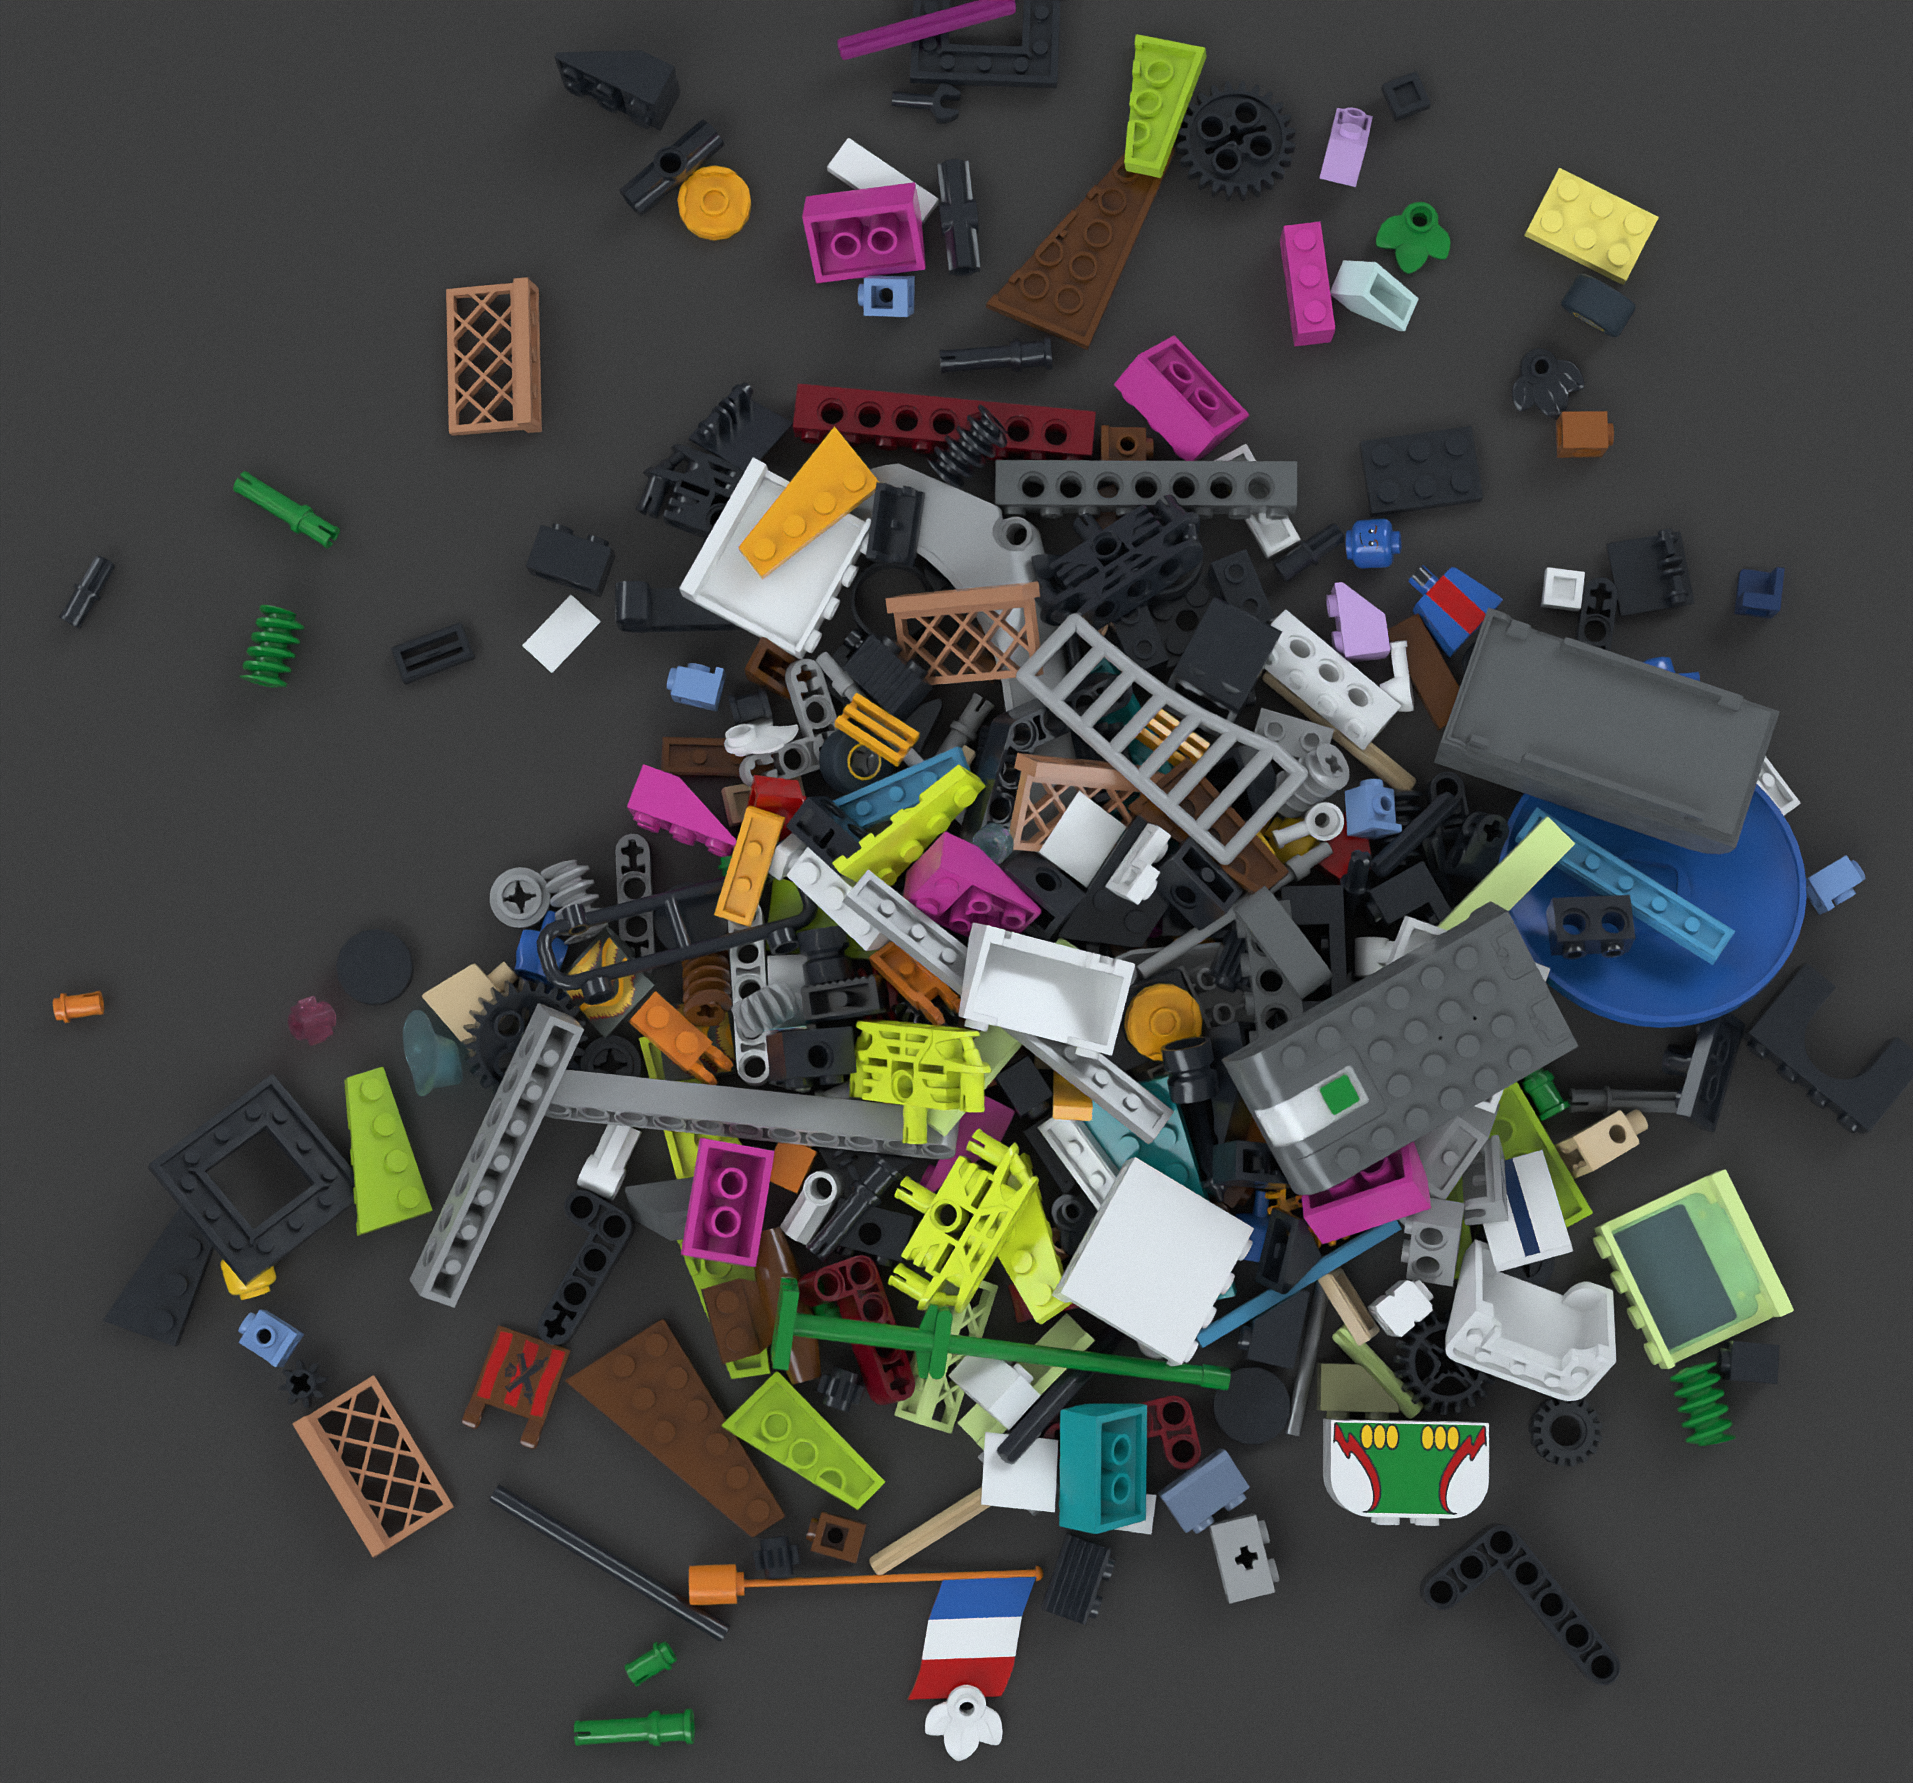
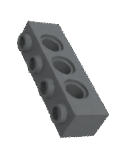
(1260, 1001)

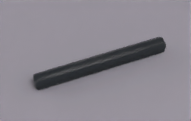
(1055, 1399)

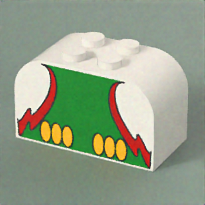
(1406, 1468)

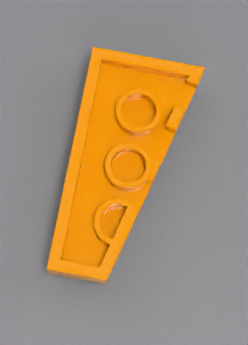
(814, 500)

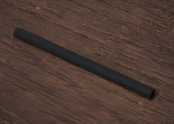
(609, 1563)

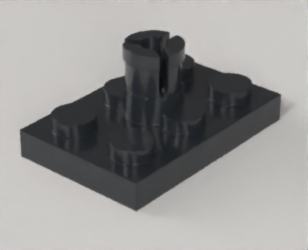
(1705, 1070)

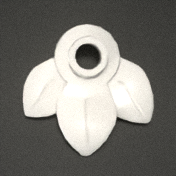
(758, 737)
(964, 1727)

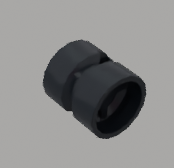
(825, 955)
(1191, 1075)

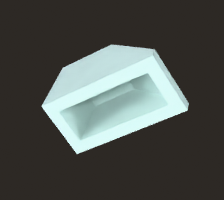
(1374, 294)

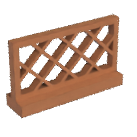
(525, 358)
(967, 601)
(1064, 773)
(342, 1482)

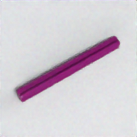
(923, 27)

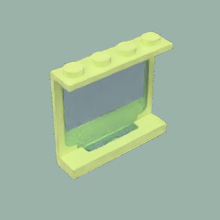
(1691, 1269)

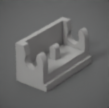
(1486, 1185)

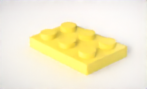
(1591, 226)

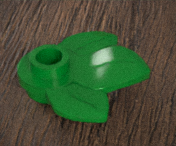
(1412, 242)

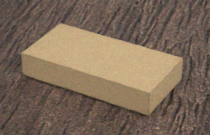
(1349, 1305)

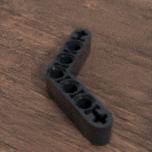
(1029, 734)

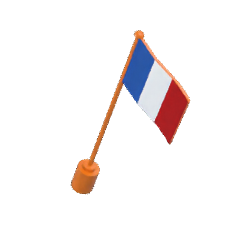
(967, 1635)

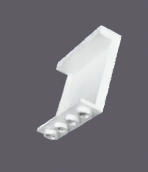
(795, 596)
(1155, 1261)

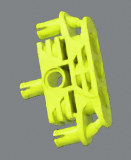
(918, 1069)
(983, 1235)

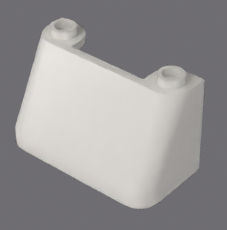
(1044, 989)
(1530, 1332)

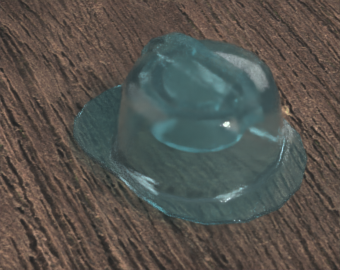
(430, 1056)

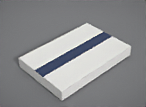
(1534, 1216)

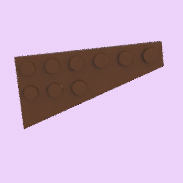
(1081, 261)
(667, 1408)

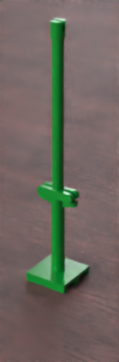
(934, 1341)

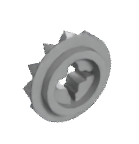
(506, 887)

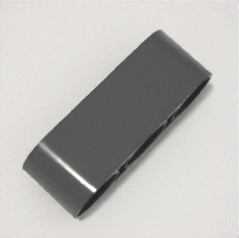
(1283, 942)

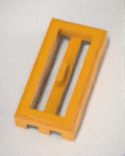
(850, 711)
(1163, 725)

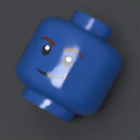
(1372, 543)

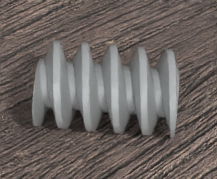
(1326, 775)
(571, 890)

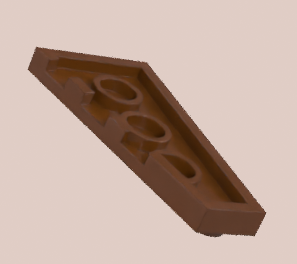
(1254, 864)

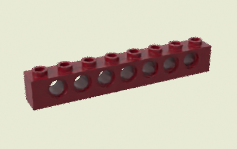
(927, 411)

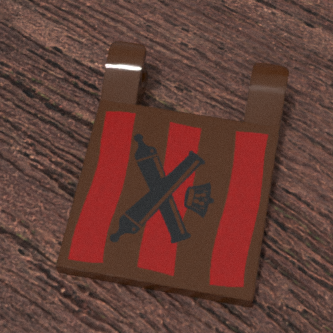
(518, 1378)

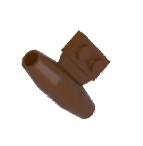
(745, 1310)

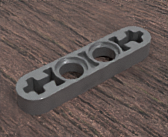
(643, 860)

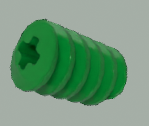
(272, 647)
(1702, 1405)

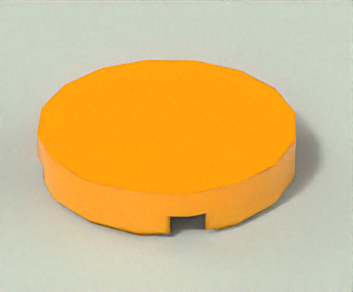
(714, 203)
(1160, 1017)

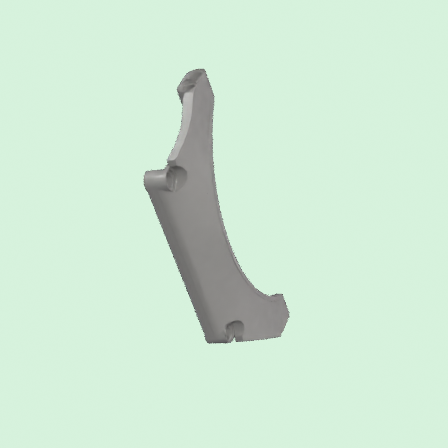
(977, 549)

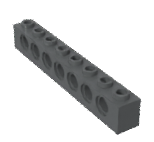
(1201, 476)

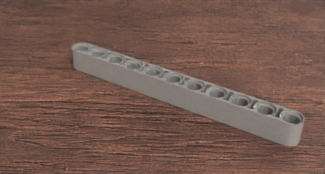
(741, 1114)

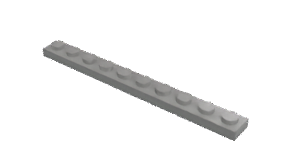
(947, 959)

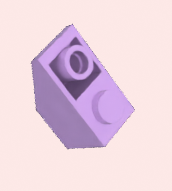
(1346, 146)
(1359, 626)

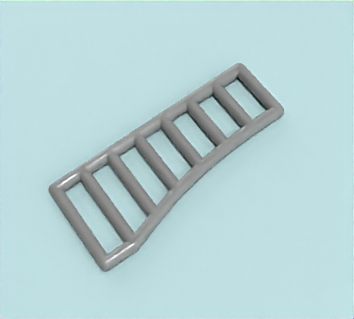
(1194, 715)

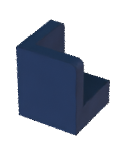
(1759, 593)

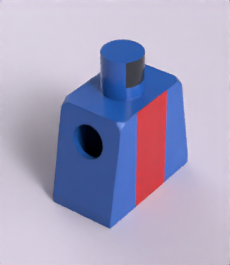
(1451, 606)

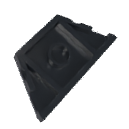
(1111, 918)

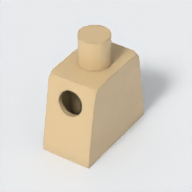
(461, 993)
(1601, 1142)

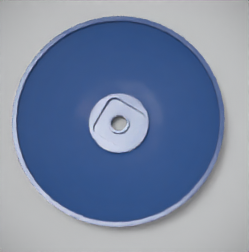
(1659, 982)

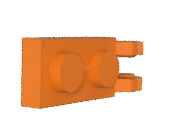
(914, 981)
(678, 1038)

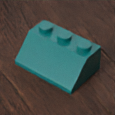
(1102, 1466)

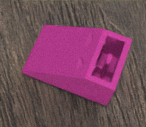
(669, 804)
(962, 886)

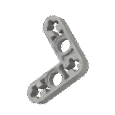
(808, 745)

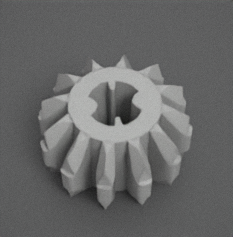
(765, 1009)

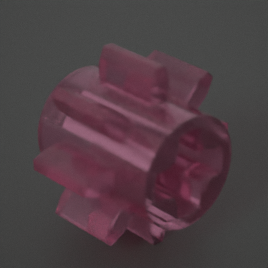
(311, 1020)

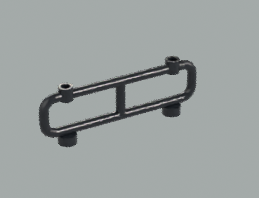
(597, 983)

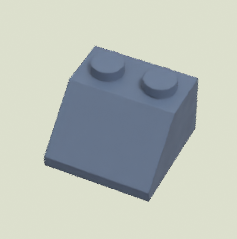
(1204, 1490)

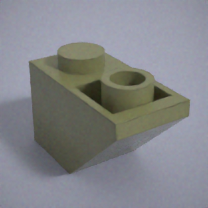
(1351, 1388)

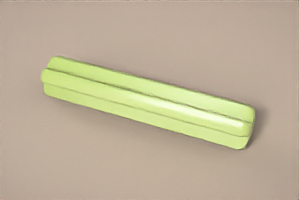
(1378, 1370)

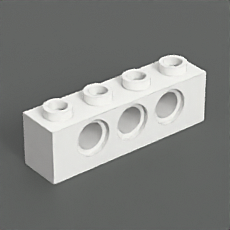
(1329, 682)

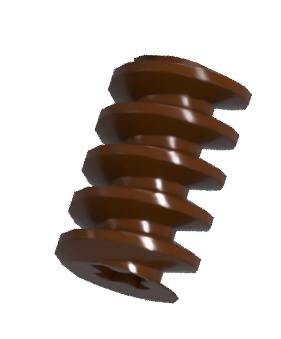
(707, 988)

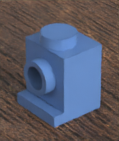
(874, 304)
(696, 686)
(1371, 811)
(1833, 883)
(283, 1337)

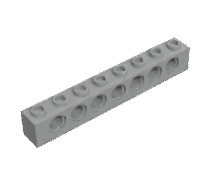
(496, 1155)

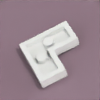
(1135, 876)

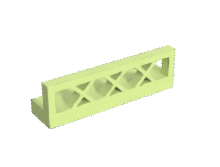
(1063, 1334)
(929, 1391)

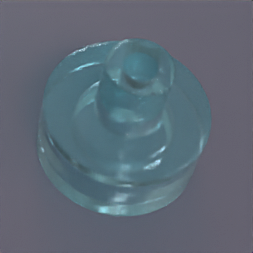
(994, 842)

